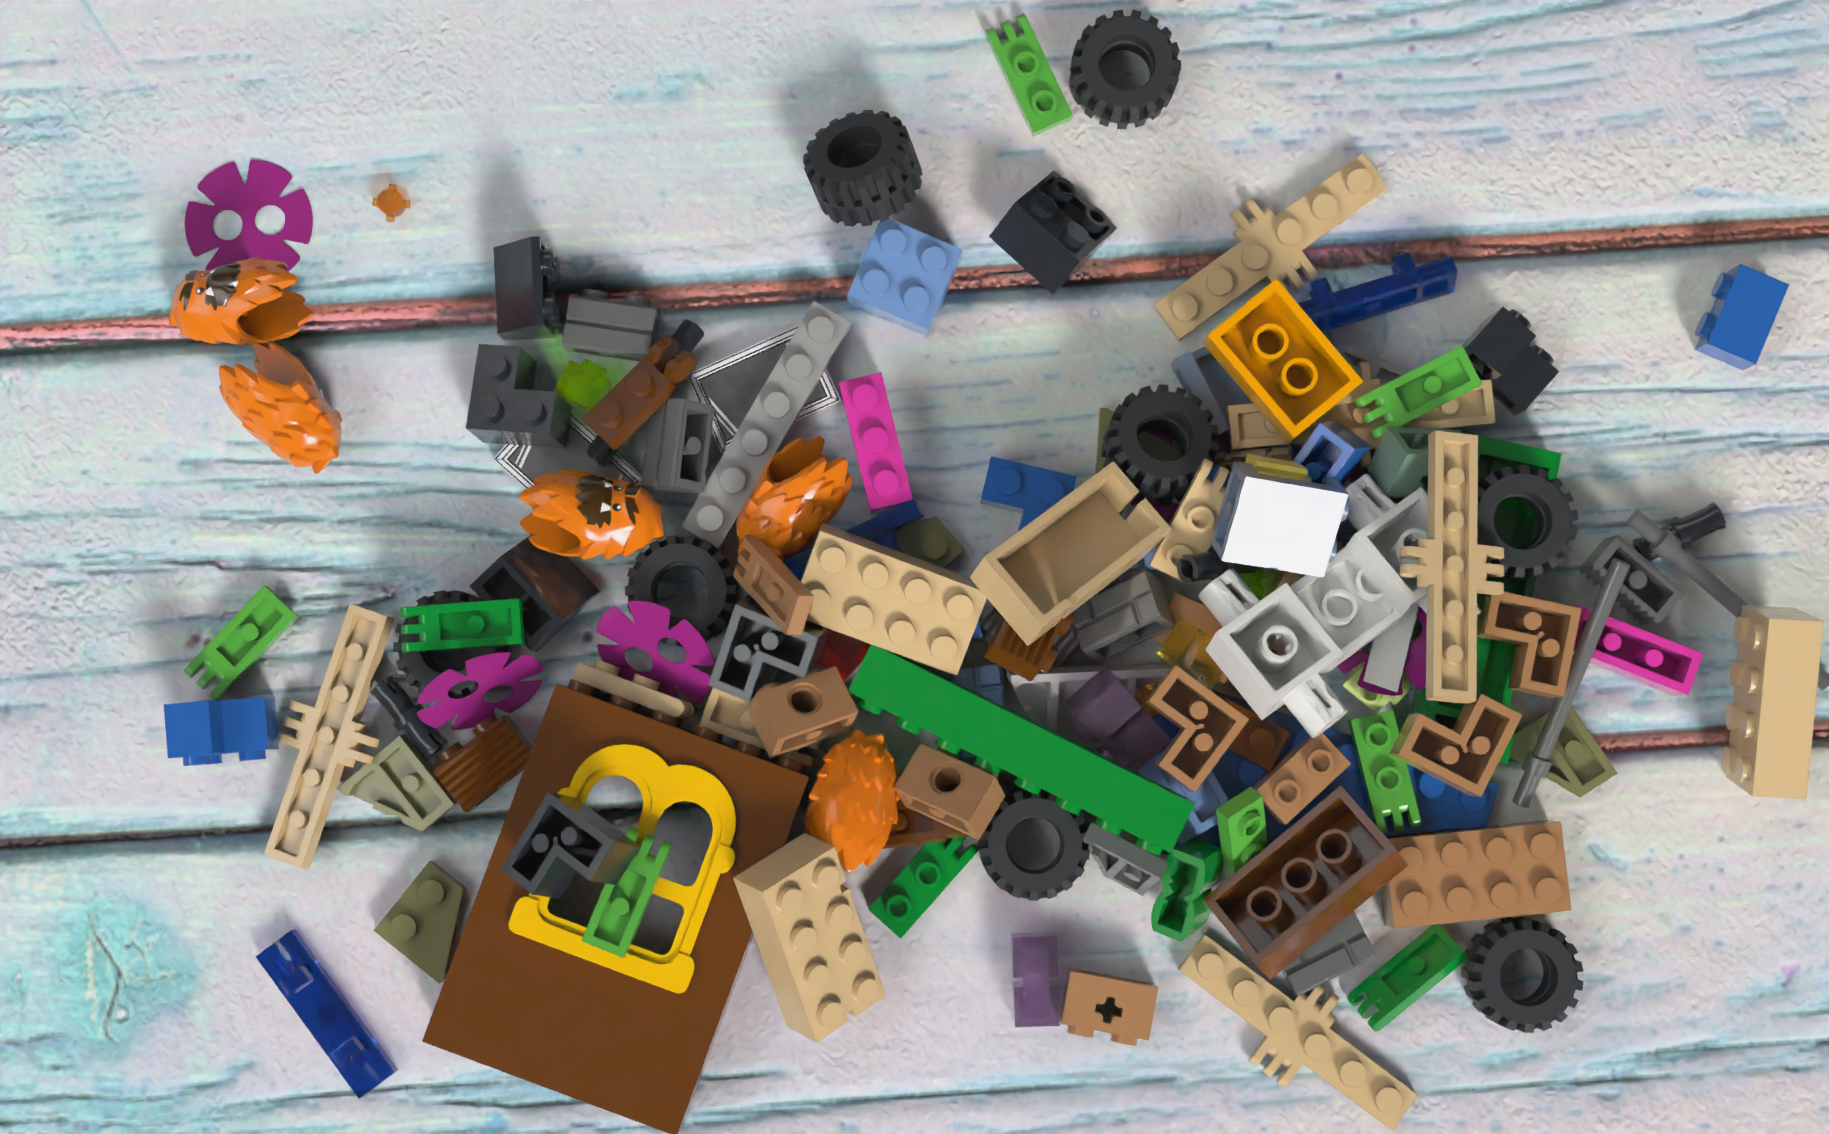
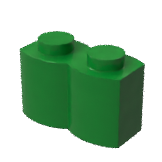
(1185, 883)

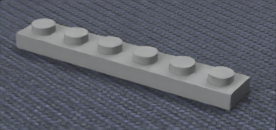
(766, 424)

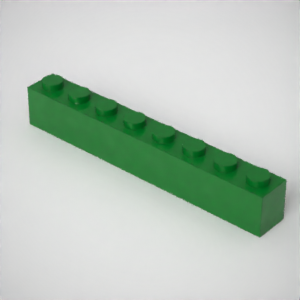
(1022, 748)

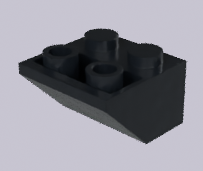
(1052, 231)
(525, 290)
(547, 583)

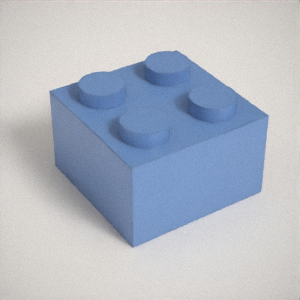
(904, 276)

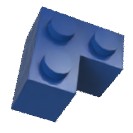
(1024, 488)
(211, 728)

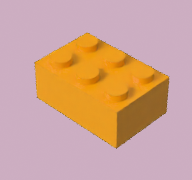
(1282, 361)

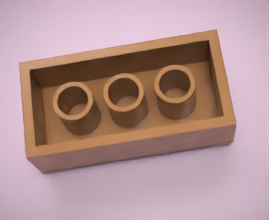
(1478, 874)

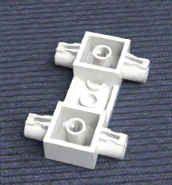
(1317, 617)

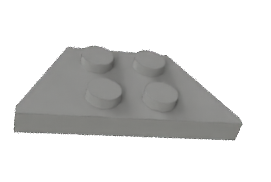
(1046, 694)

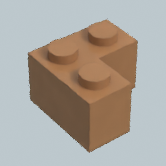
(1542, 637)
(1205, 727)
(1460, 755)

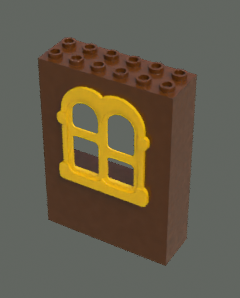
(579, 1017)

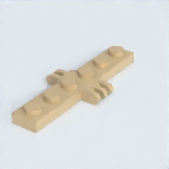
(1270, 246)
(1252, 430)
(1452, 567)
(328, 736)
(1297, 1032)

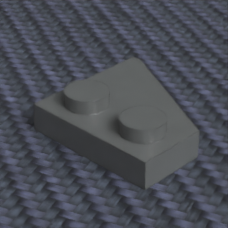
(1124, 861)

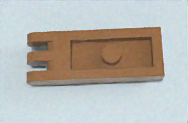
(773, 586)

